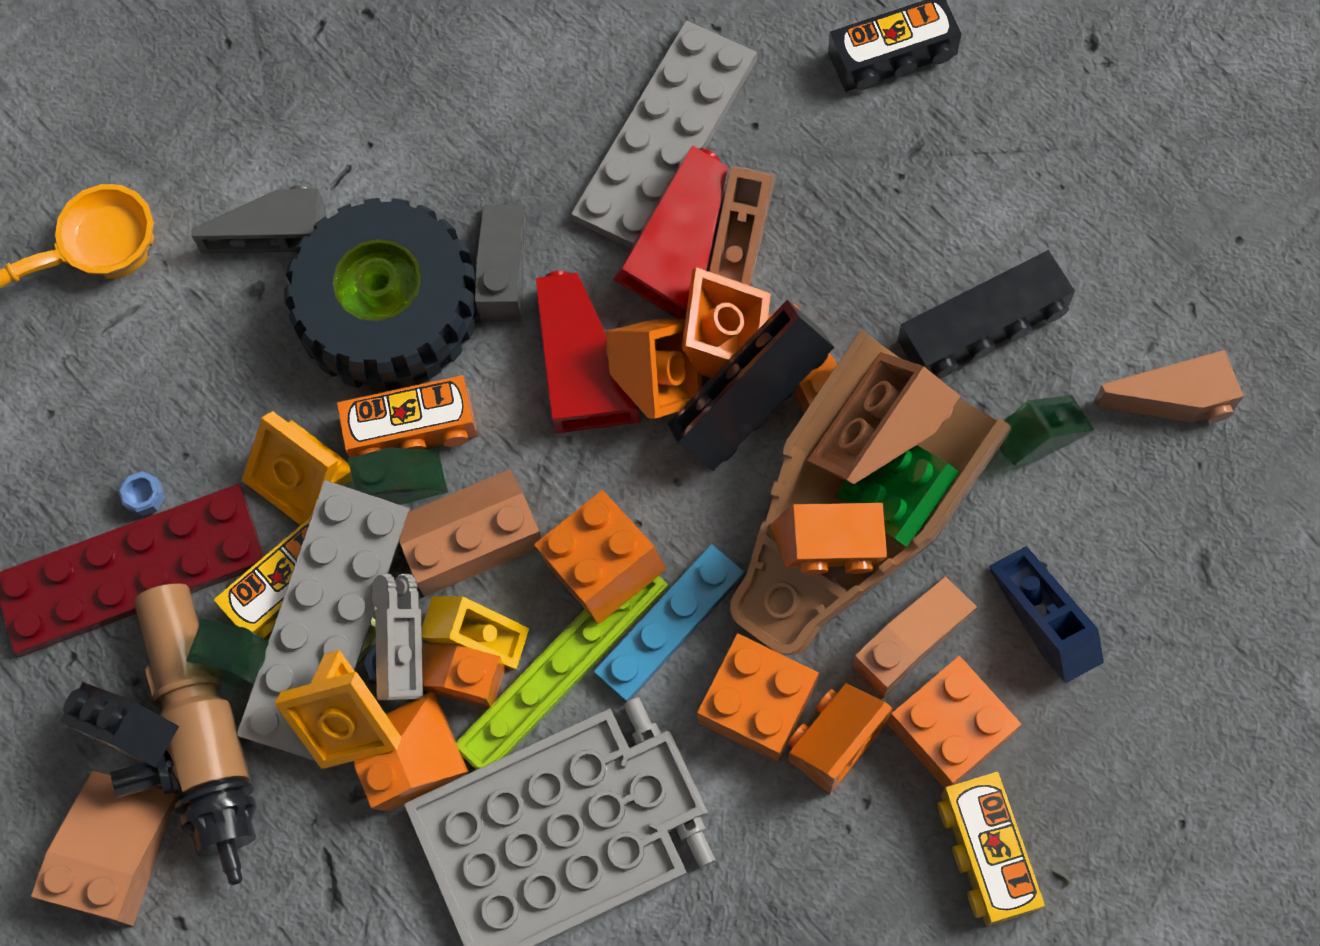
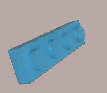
(669, 623)

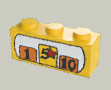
(259, 593)
(990, 850)

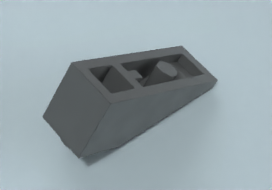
(263, 225)
(500, 263)

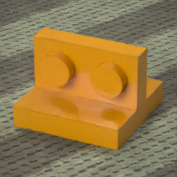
(291, 466)
(338, 715)

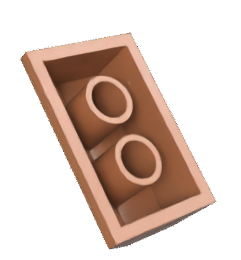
(468, 532)

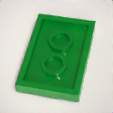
(906, 487)

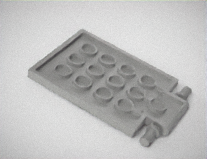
(561, 830)

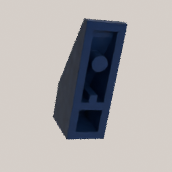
(1049, 615)

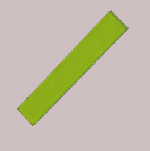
(550, 679)

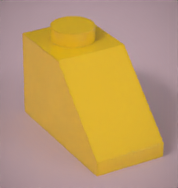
(474, 626)

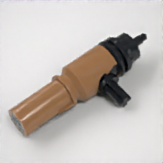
(205, 751)

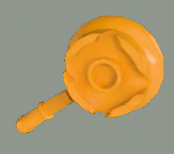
(97, 232)

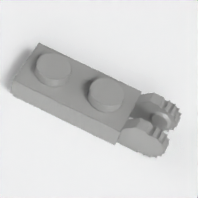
(397, 637)

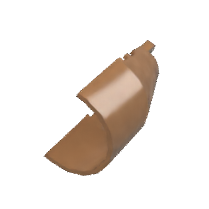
(791, 607)

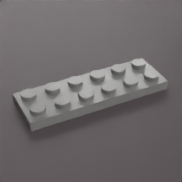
(674, 112)
(324, 604)

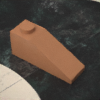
(742, 223)
(1180, 391)
(912, 636)

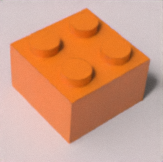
(600, 556)
(757, 697)
(953, 723)

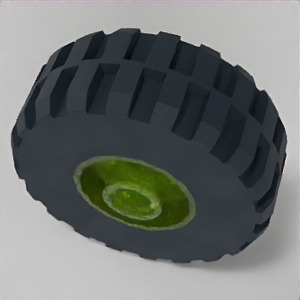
(382, 294)

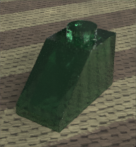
(1043, 428)
(399, 474)
(228, 652)

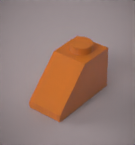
(462, 673)

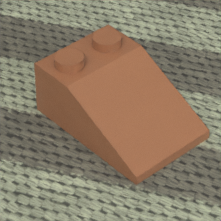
(883, 418)
(105, 851)

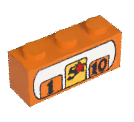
(409, 418)

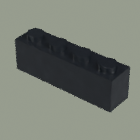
(987, 315)
(750, 386)

